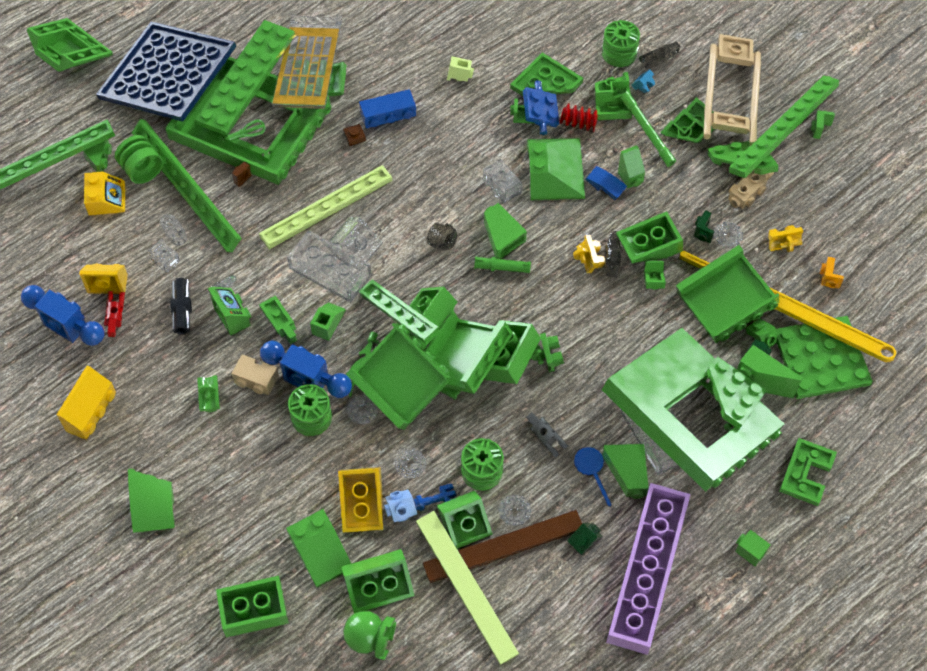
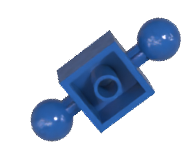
(62, 316)
(304, 368)

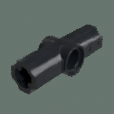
(181, 306)

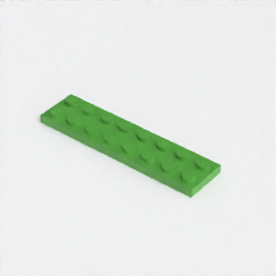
(245, 78)

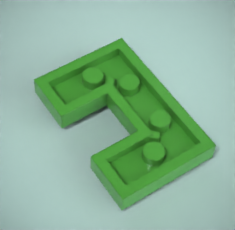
(795, 479)

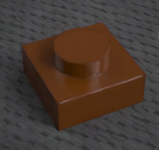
(354, 134)
(241, 174)

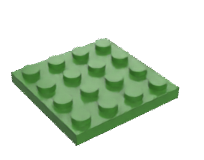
(821, 360)

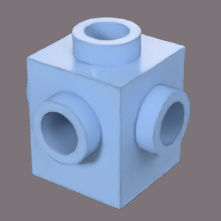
(400, 506)

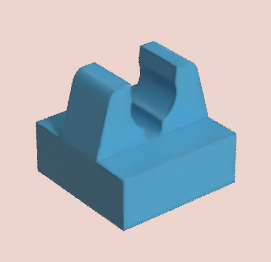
(642, 81)

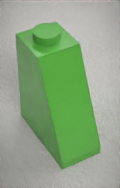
(503, 231)
(628, 467)

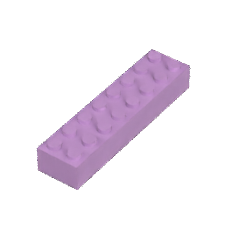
(648, 569)

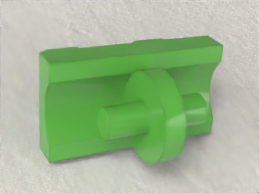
(553, 359)
(208, 394)

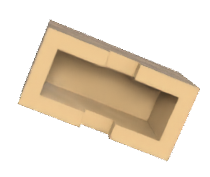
(255, 376)

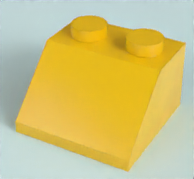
(104, 278)

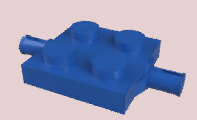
(541, 107)

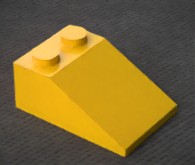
(361, 499)

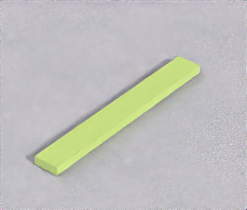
(325, 207)
(467, 588)

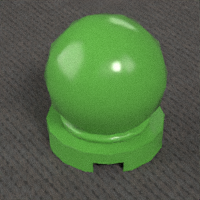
(368, 633)

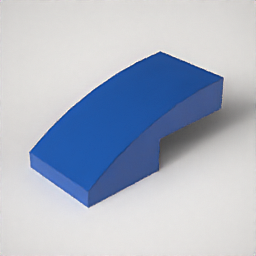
(606, 181)

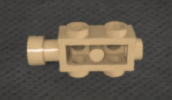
(752, 185)

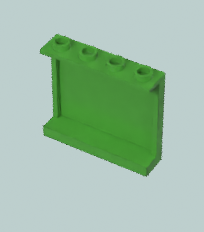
(727, 295)
(468, 350)
(400, 376)

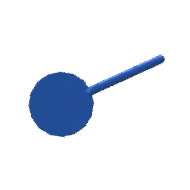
(590, 462)

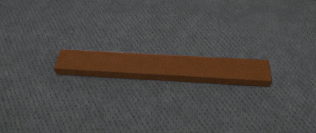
(510, 544)

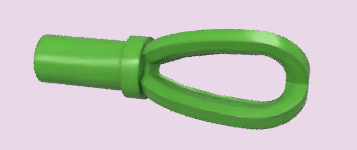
(243, 132)

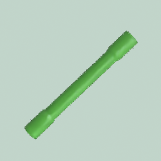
(663, 151)

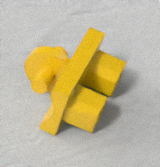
(785, 239)
(587, 254)

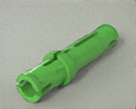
(503, 265)

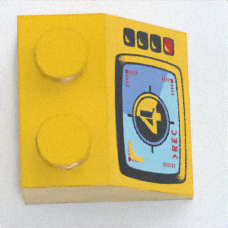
(103, 193)

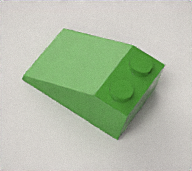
(651, 239)
(769, 373)
(318, 547)

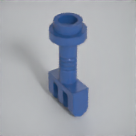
(443, 496)

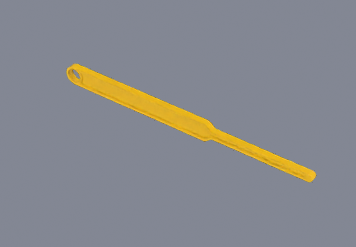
(819, 320)

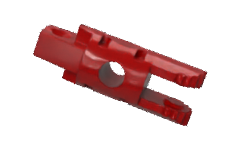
(113, 313)

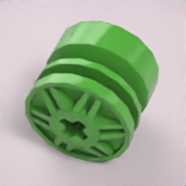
(620, 43)
(138, 159)
(312, 419)
(480, 474)

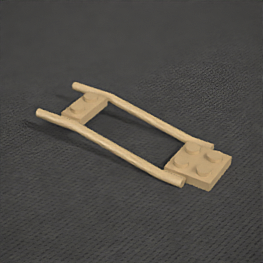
(740, 52)

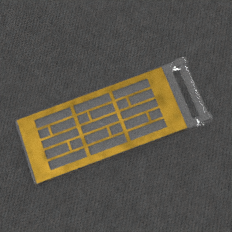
(308, 63)

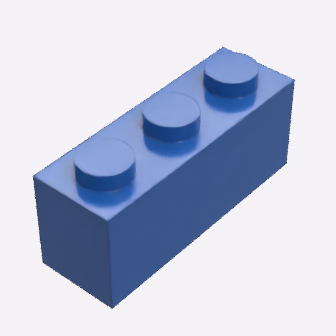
(387, 108)

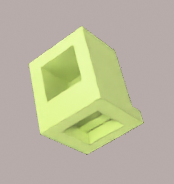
(460, 69)

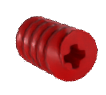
(581, 117)

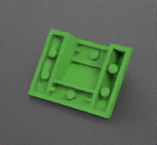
(65, 45)
(555, 169)

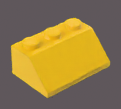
(86, 403)

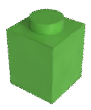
(752, 547)

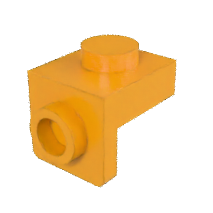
(829, 279)

